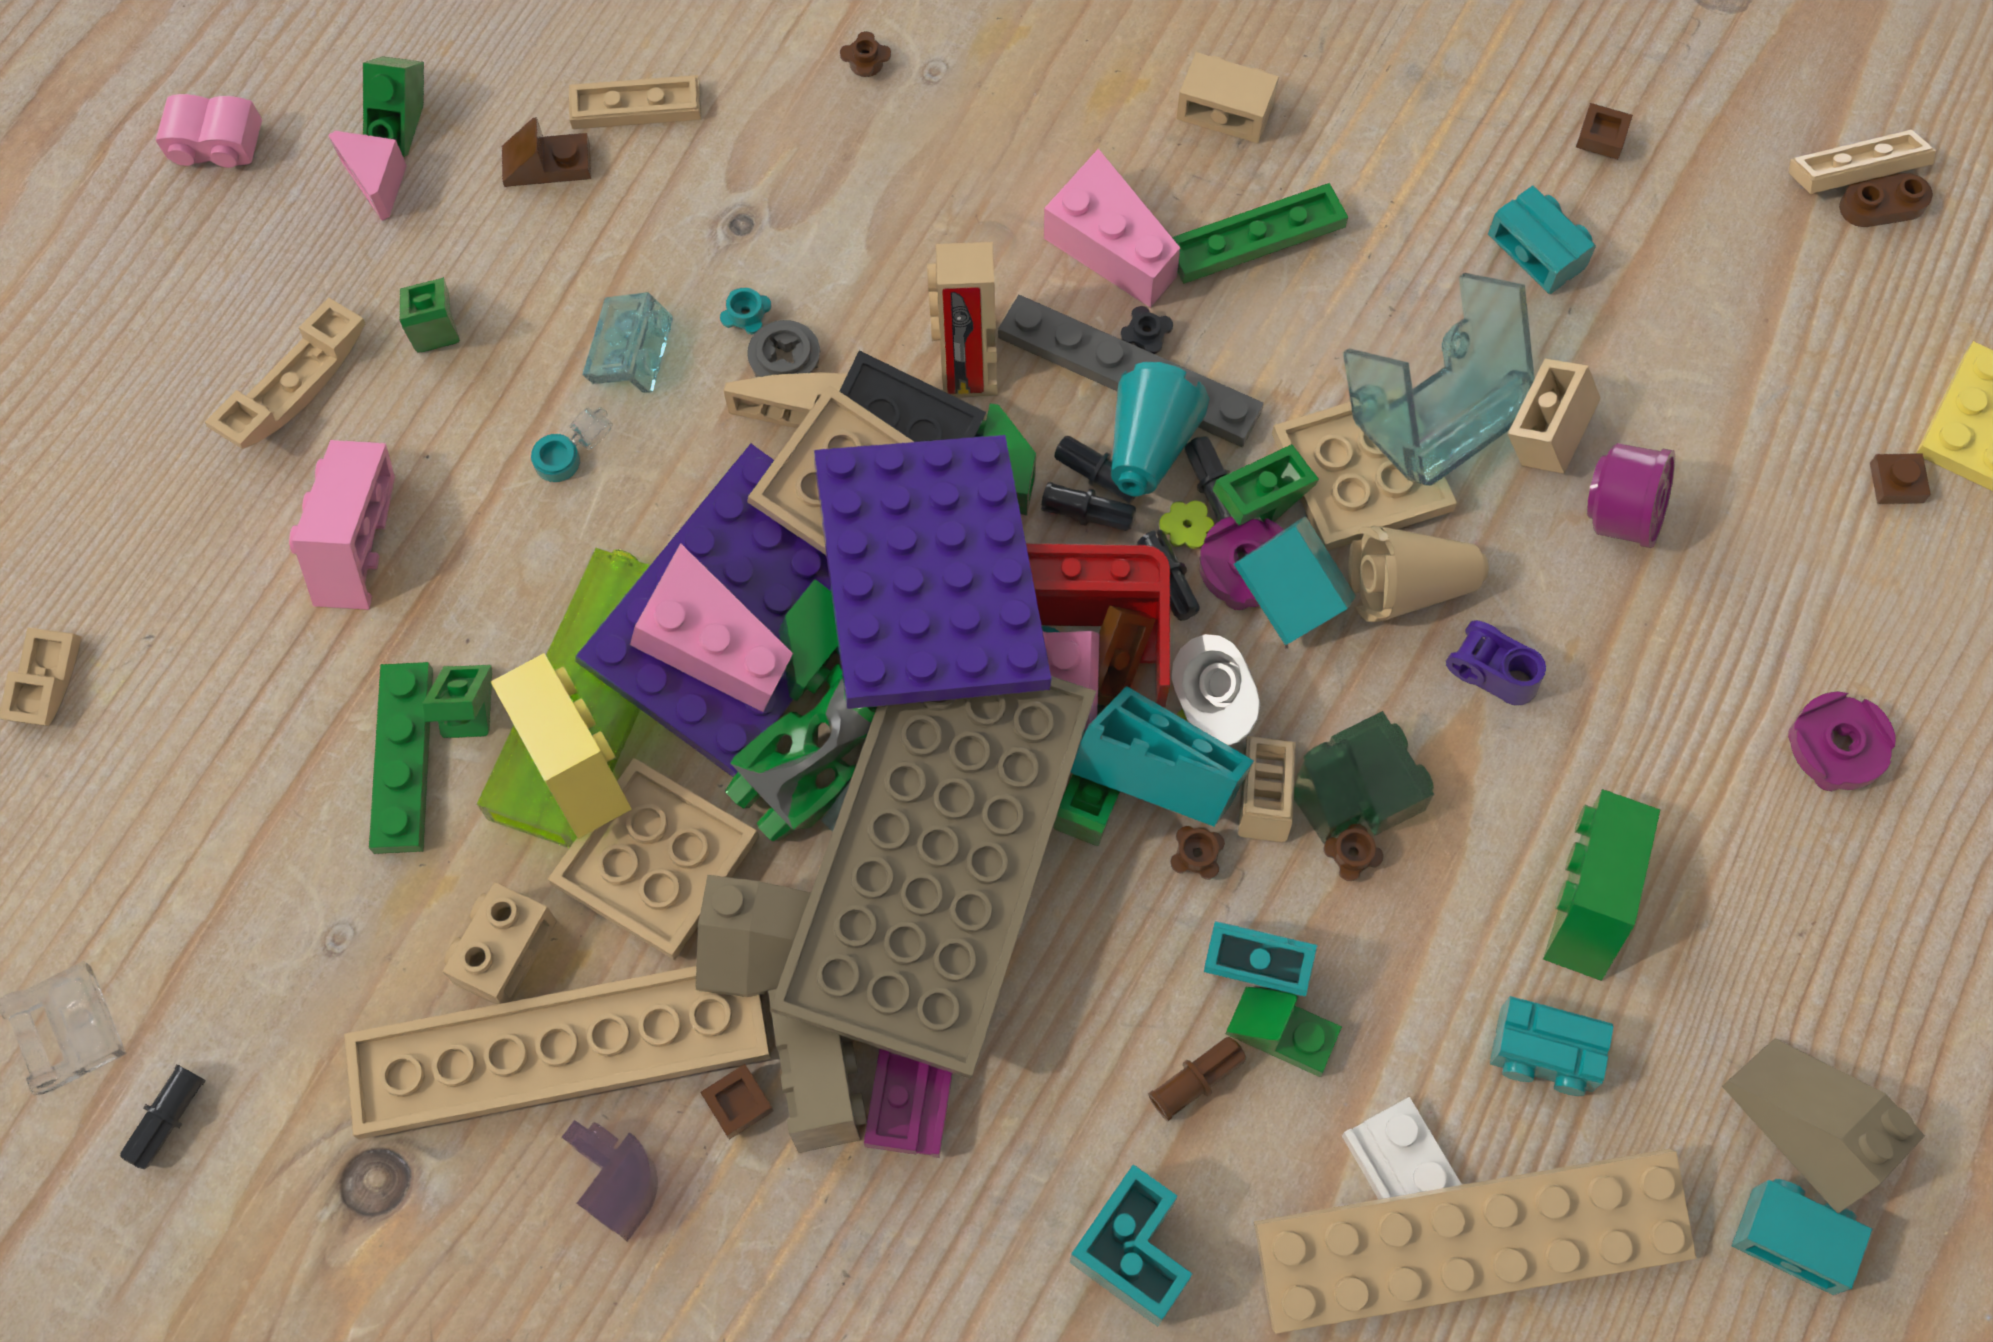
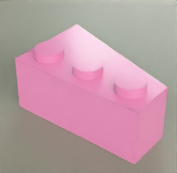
(1112, 231)
(340, 522)
(710, 634)

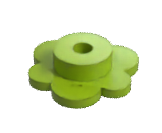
(1192, 515)

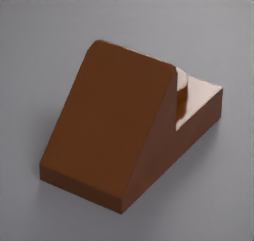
(549, 159)
(1121, 649)

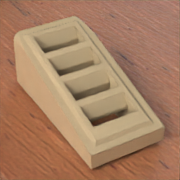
(1267, 818)

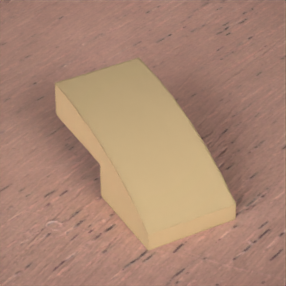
(42, 677)

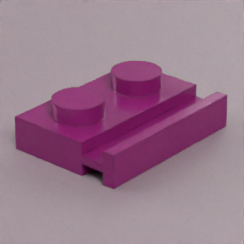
(907, 1106)

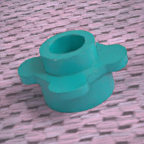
(745, 299)

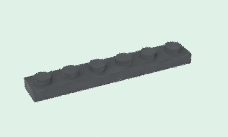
(1106, 358)

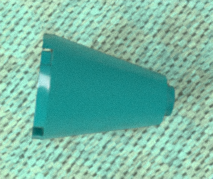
(1153, 424)

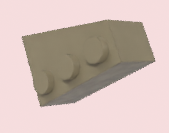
(817, 1084)

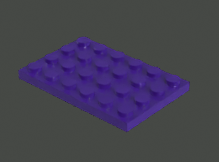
(760, 566)
(929, 572)

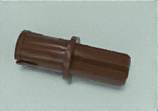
(1197, 1077)

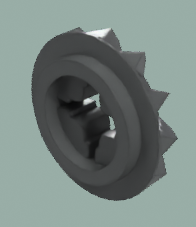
(786, 336)

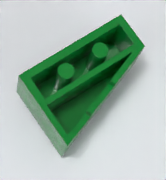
(1603, 885)

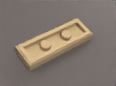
(634, 102)
(1861, 161)

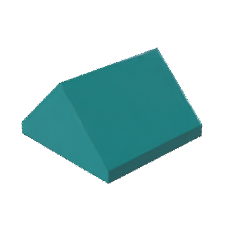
(1295, 581)

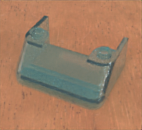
(1462, 405)

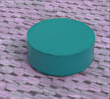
(555, 458)

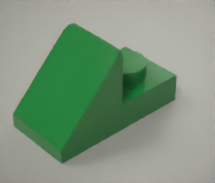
(427, 315)
(1266, 486)
(461, 701)
(1085, 809)
(1279, 1028)

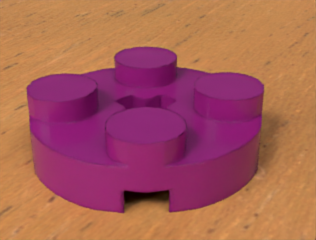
(1220, 554)
(1825, 762)

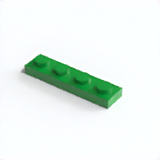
(1259, 232)
(400, 759)

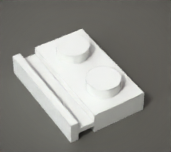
(1399, 1153)

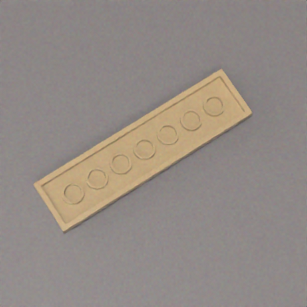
(546, 1050)
(1474, 1240)

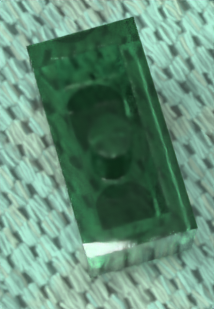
(1391, 777)

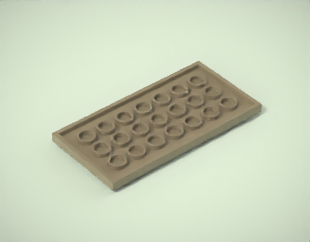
(933, 872)

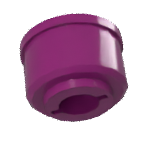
(1631, 493)

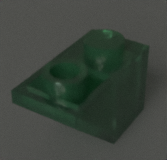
(1331, 789)

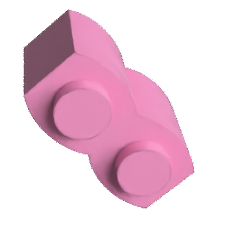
(209, 130)

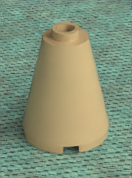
(1410, 571)

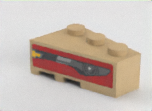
(964, 317)

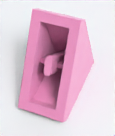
(373, 165)

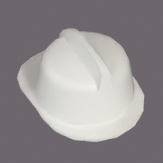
(1216, 688)

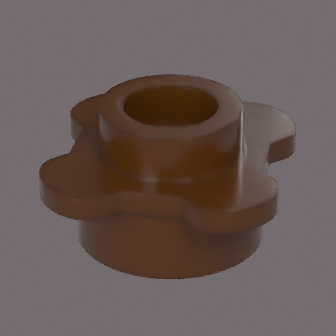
(865, 64)
(1358, 838)
(1208, 842)

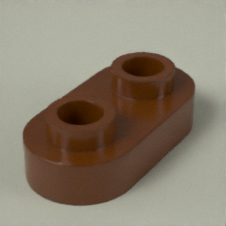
(1893, 200)

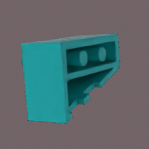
(1160, 759)

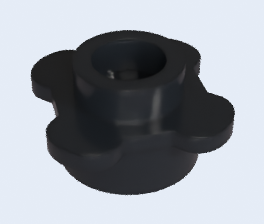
(1149, 341)

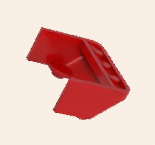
(1082, 580)

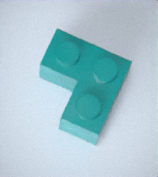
(1119, 1252)

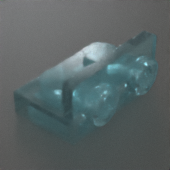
(629, 341)

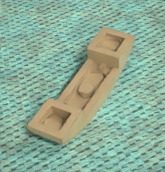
(294, 381)

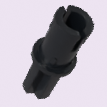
(1089, 464)
(1207, 469)
(1087, 507)
(1182, 600)
(161, 1117)

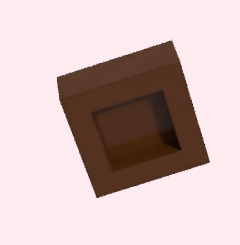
(1604, 131)
(1900, 478)
(737, 1101)

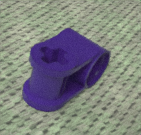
(1495, 661)

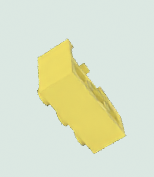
(561, 744)

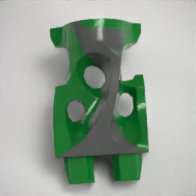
(790, 778)

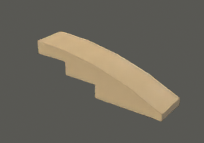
(779, 398)

